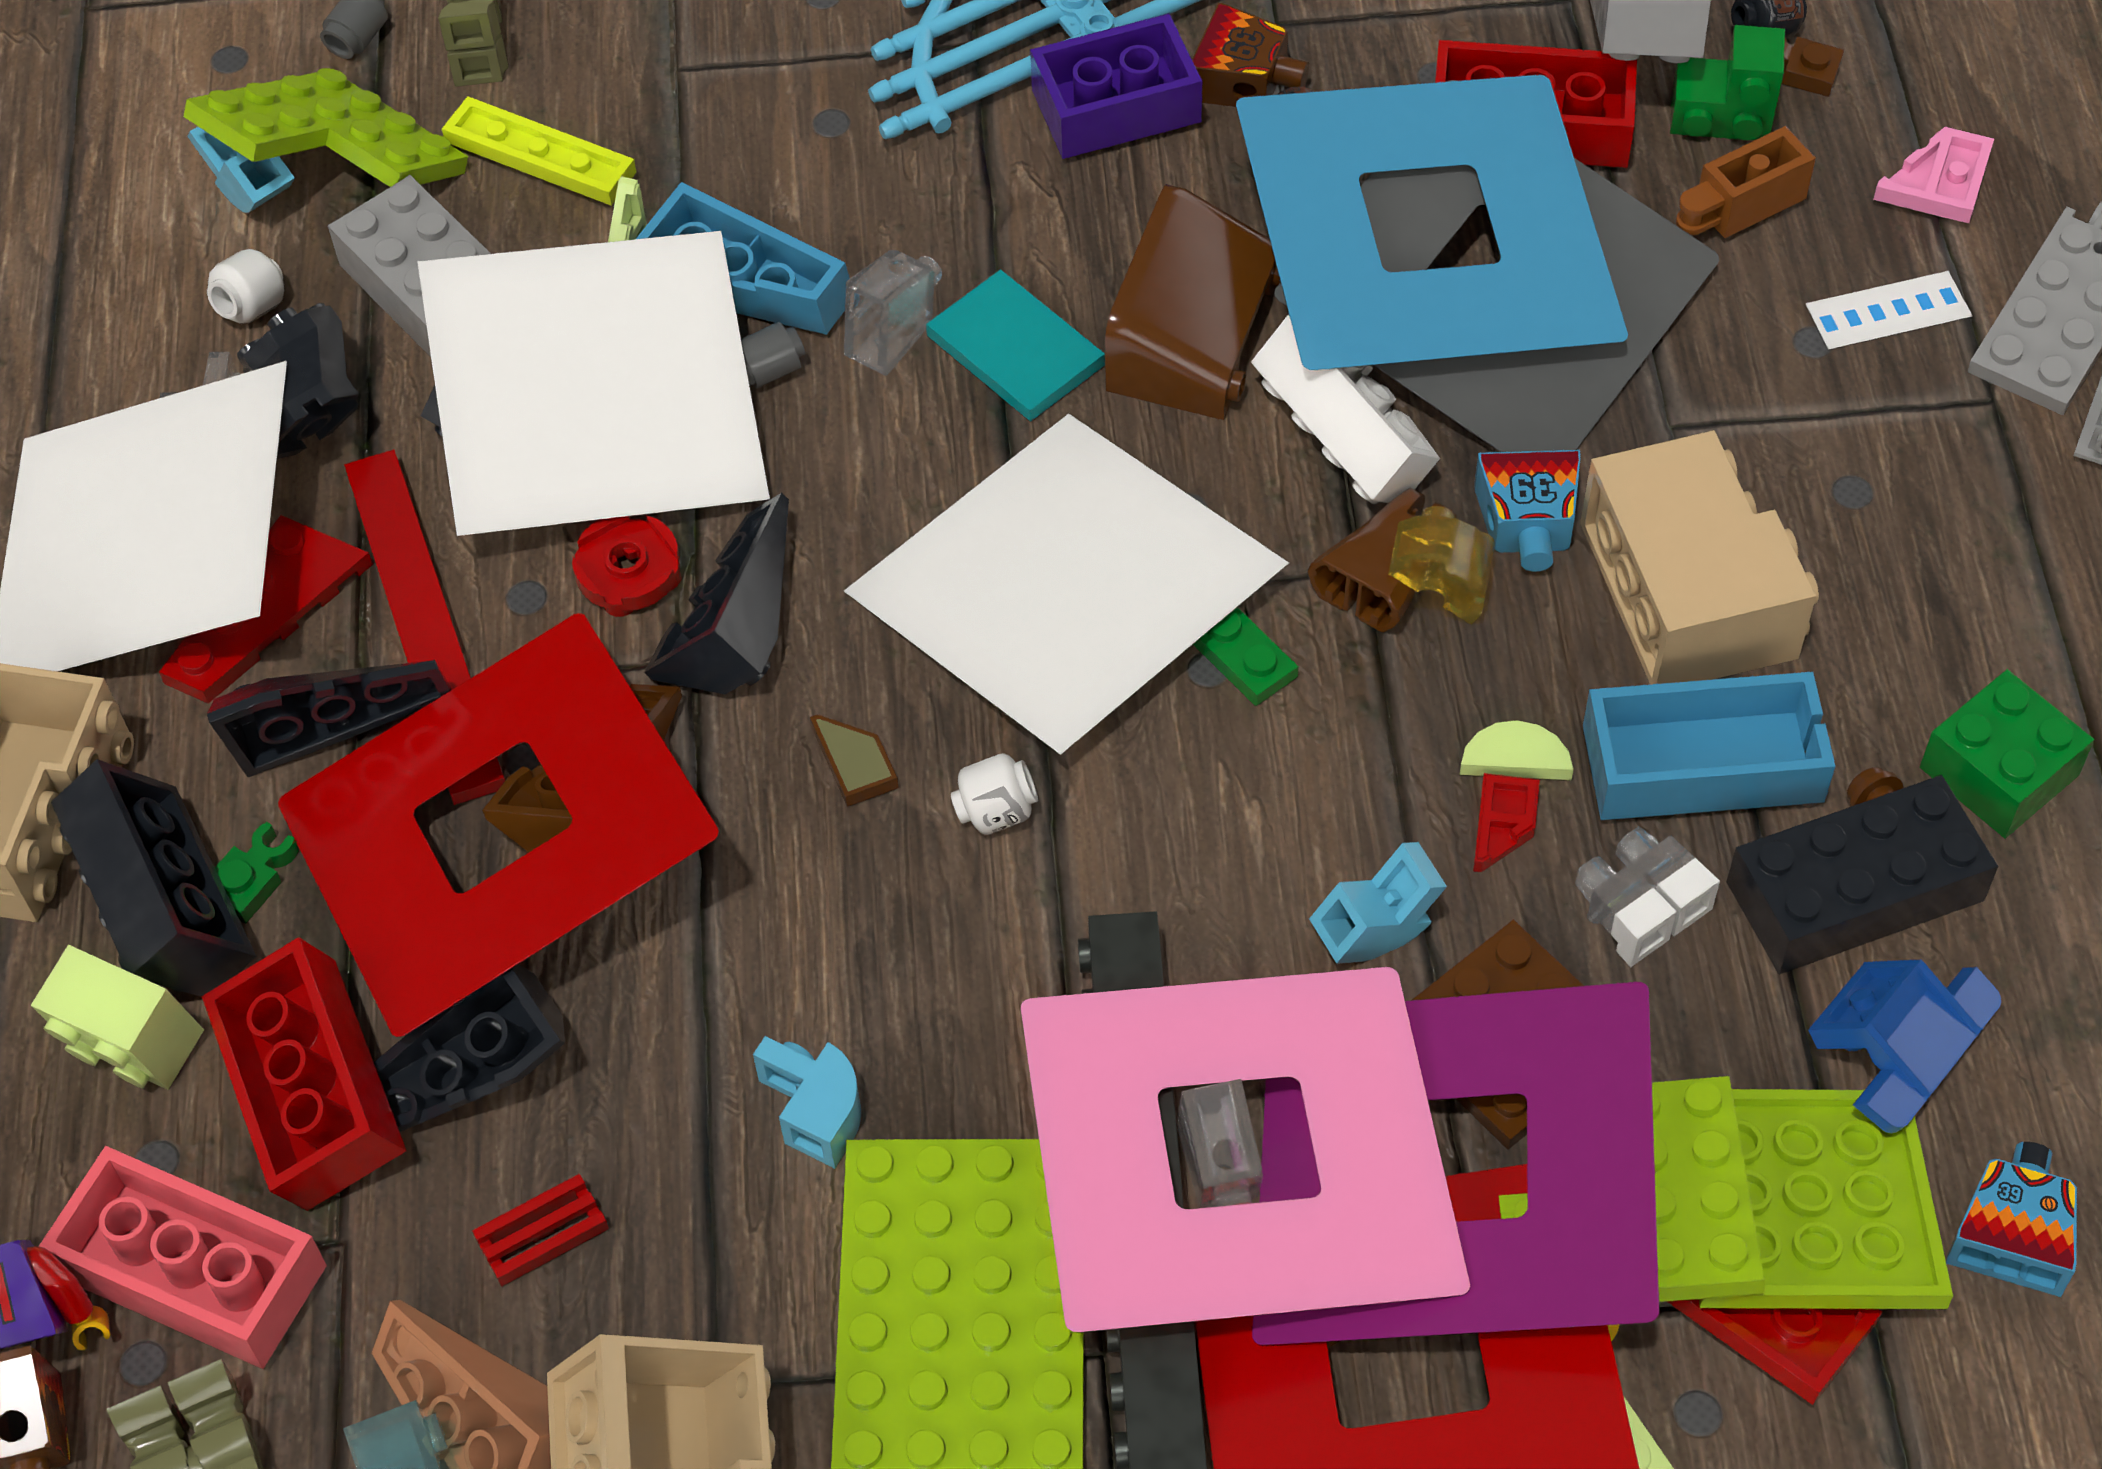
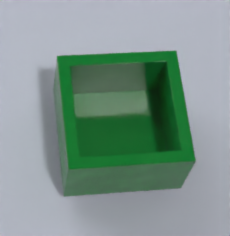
(2006, 753)

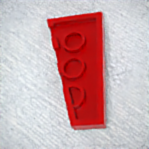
(299, 573)
(1790, 1344)

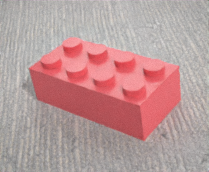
(185, 1256)

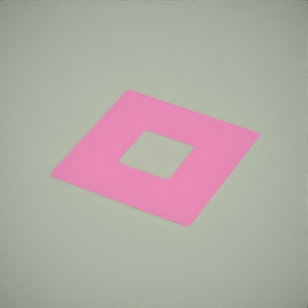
(1141, 1260)

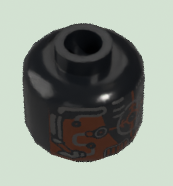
(1770, 14)

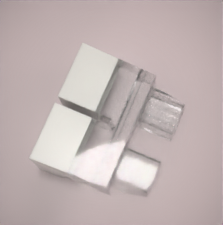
(1650, 897)

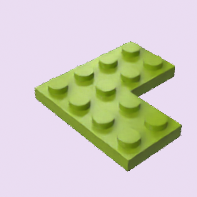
(328, 112)
(1701, 1194)

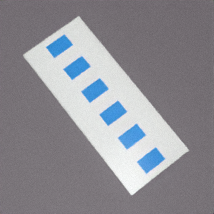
(1888, 310)

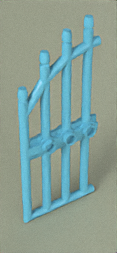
(1074, 16)

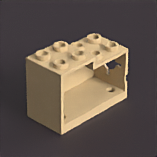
(1693, 562)
(48, 736)
(660, 1406)

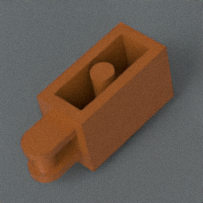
(1748, 185)

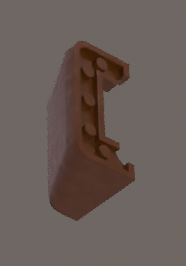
(1188, 307)

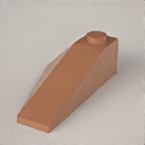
(485, 1405)

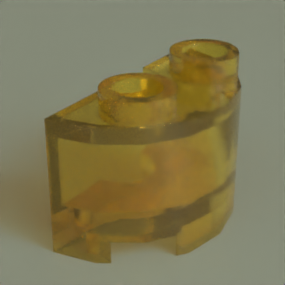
(1446, 558)

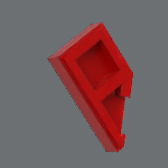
(1505, 817)

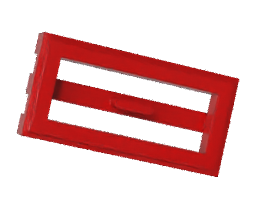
(570, 1192)

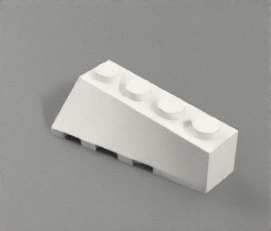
(1349, 417)

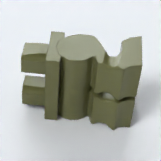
(474, 41)
(212, 1410)

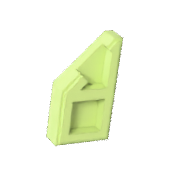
(628, 211)

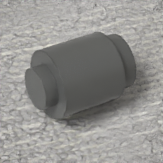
(352, 26)
(771, 354)

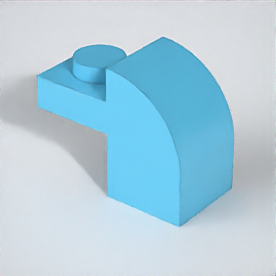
(239, 179)
(1382, 913)
(822, 1093)

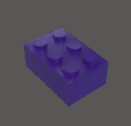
(1116, 85)

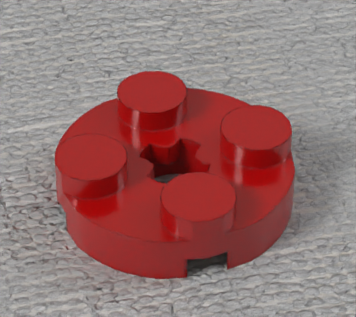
(632, 587)

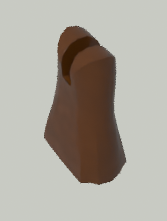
(1361, 563)

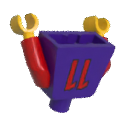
(41, 1297)

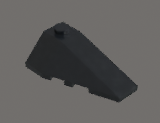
(734, 612)
(304, 713)
(471, 1048)

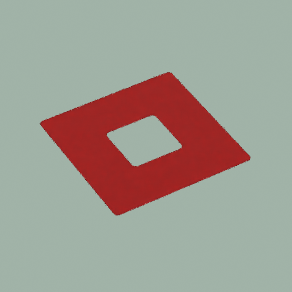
(381, 880)
(1548, 1408)

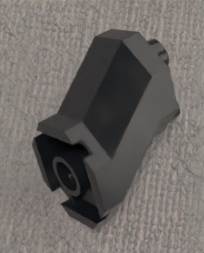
(316, 381)

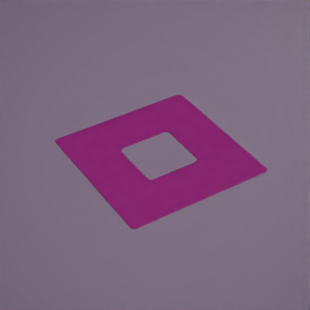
(1591, 1212)

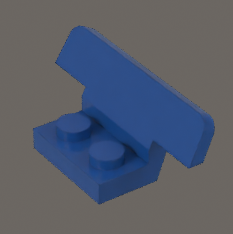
(1909, 1029)

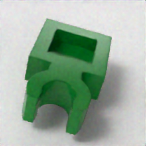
(251, 875)

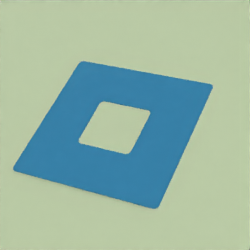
(1341, 300)

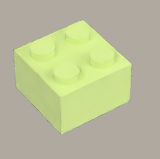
(116, 1019)

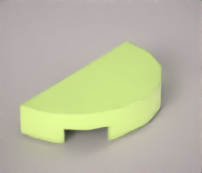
(1517, 751)

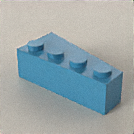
(768, 269)

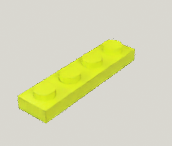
(538, 150)

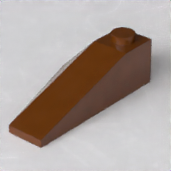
(528, 803)

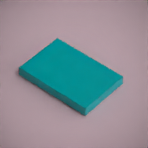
(1015, 345)

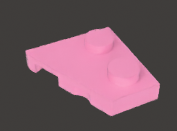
(1941, 176)

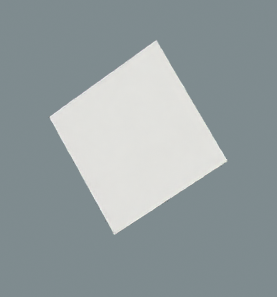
(590, 382)
(142, 524)
(1065, 581)

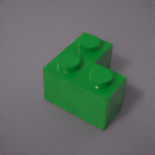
(1731, 95)

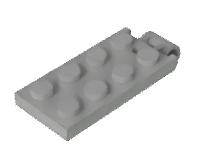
(2052, 320)

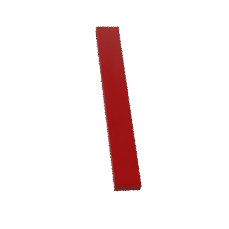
(413, 587)

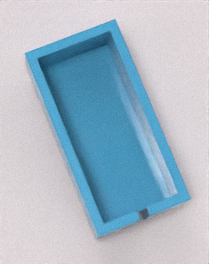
(1707, 745)

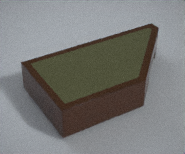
(854, 759)

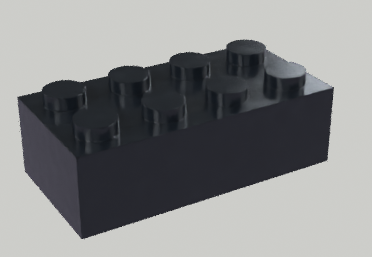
(1861, 874)
(152, 879)

